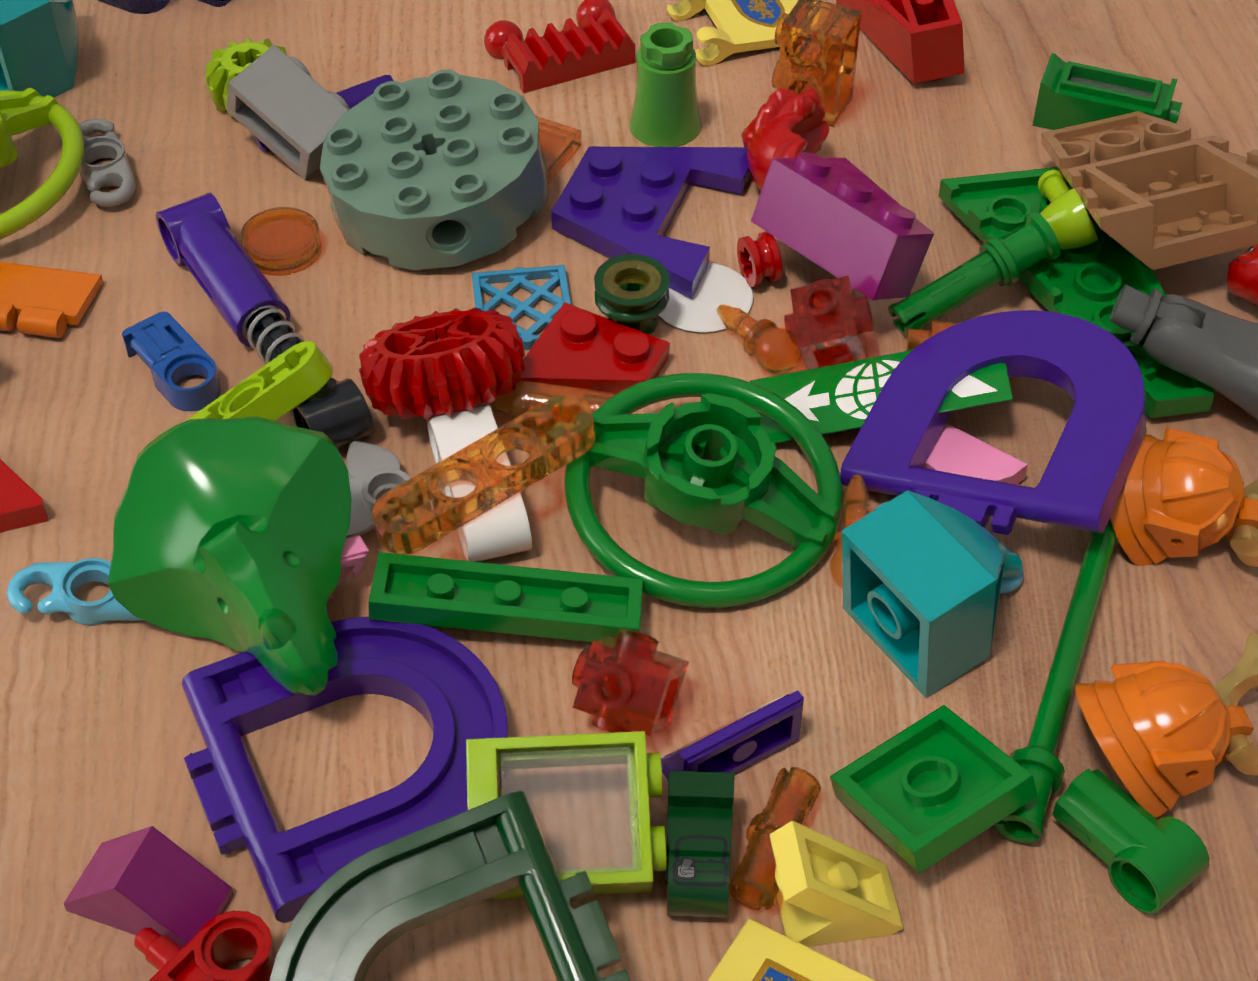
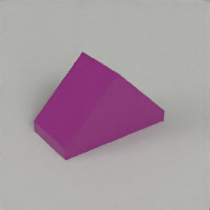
(148, 883)

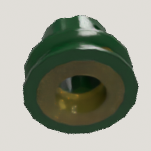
(632, 291)

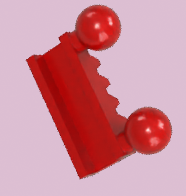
(564, 55)

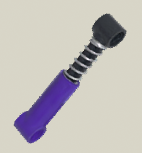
(202, 240)

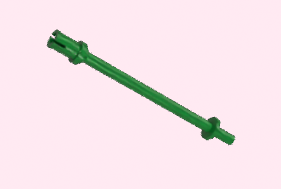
(1038, 757)

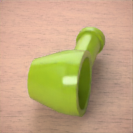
(1066, 212)

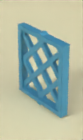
(520, 278)

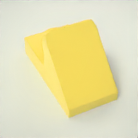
(830, 889)

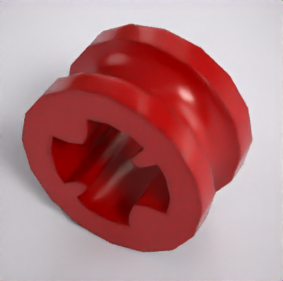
(759, 259)

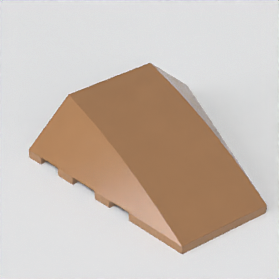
(1160, 188)

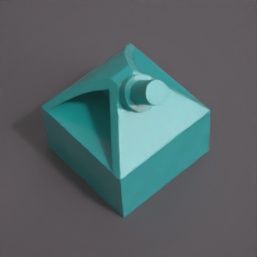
(38, 45)
(925, 587)

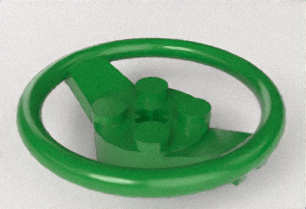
(716, 494)

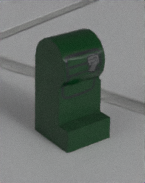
(699, 843)

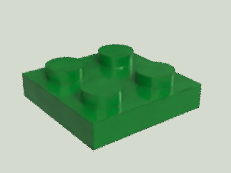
(933, 787)

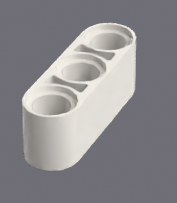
(504, 527)

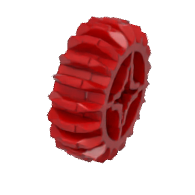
(442, 363)

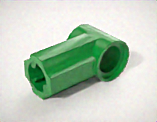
(1144, 855)

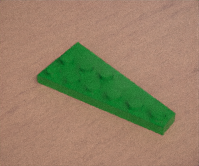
(1079, 281)

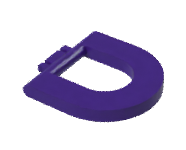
(1050, 346)
(373, 658)

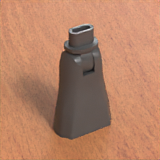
(1194, 341)

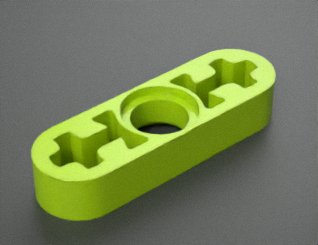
(274, 387)

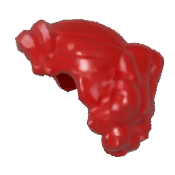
(784, 129)

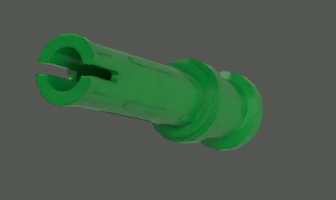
(997, 263)

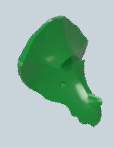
(238, 541)

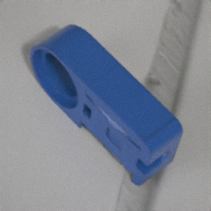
(171, 357)

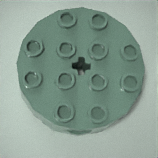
(435, 170)

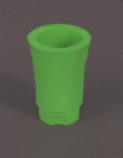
(666, 89)

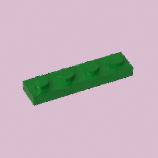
(503, 598)

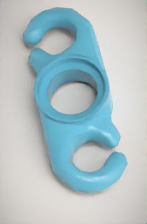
(65, 580)

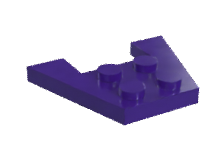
(629, 195)

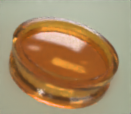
(282, 240)

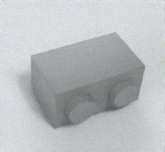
(285, 109)

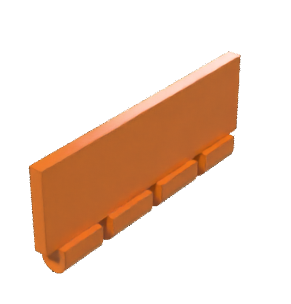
(44, 298)

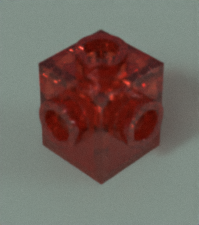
(829, 322)
(628, 683)

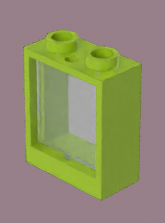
(586, 800)

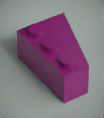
(843, 223)

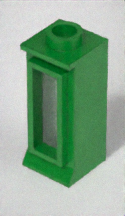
(1085, 93)

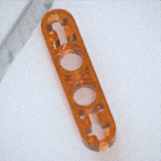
(477, 464)

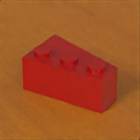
(916, 35)

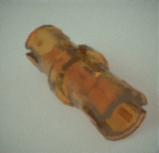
(789, 800)

